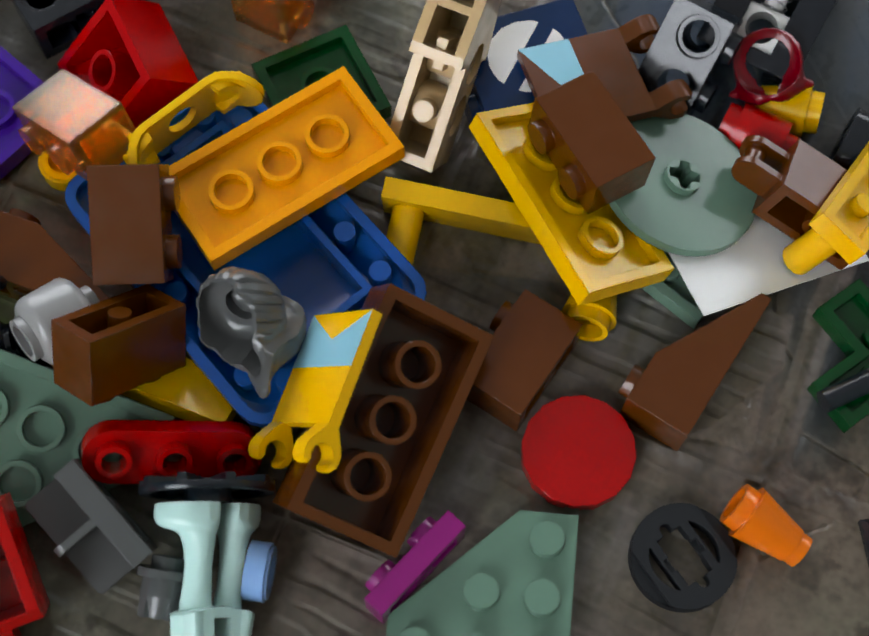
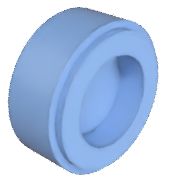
(259, 571)

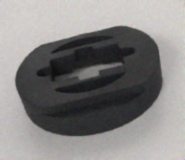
(683, 597)

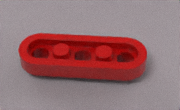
(149, 442)

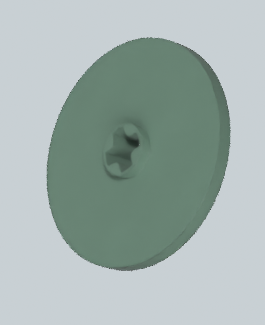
(710, 209)

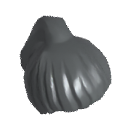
(250, 323)

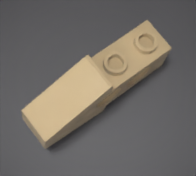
(443, 68)

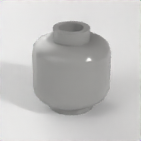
(37, 309)

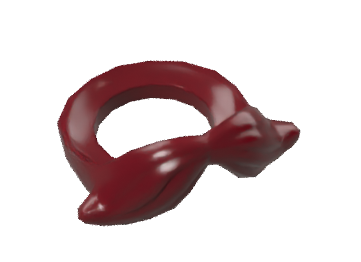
(792, 82)

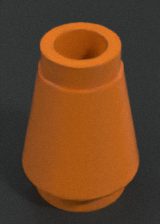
(763, 524)

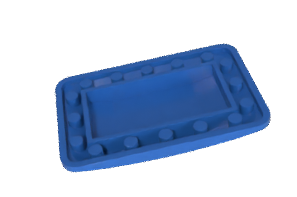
(318, 261)

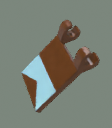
(610, 58)

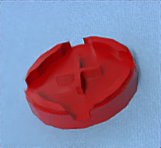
(578, 452)

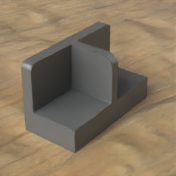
(90, 526)

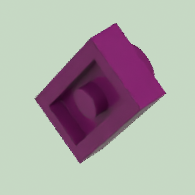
(430, 546)

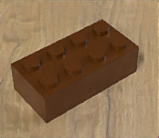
(393, 423)

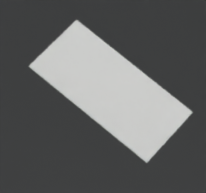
(745, 269)

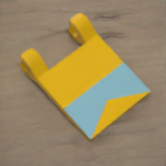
(319, 390)

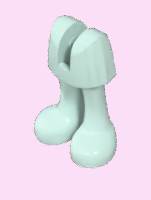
(197, 526)

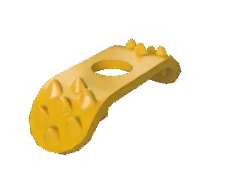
(215, 92)

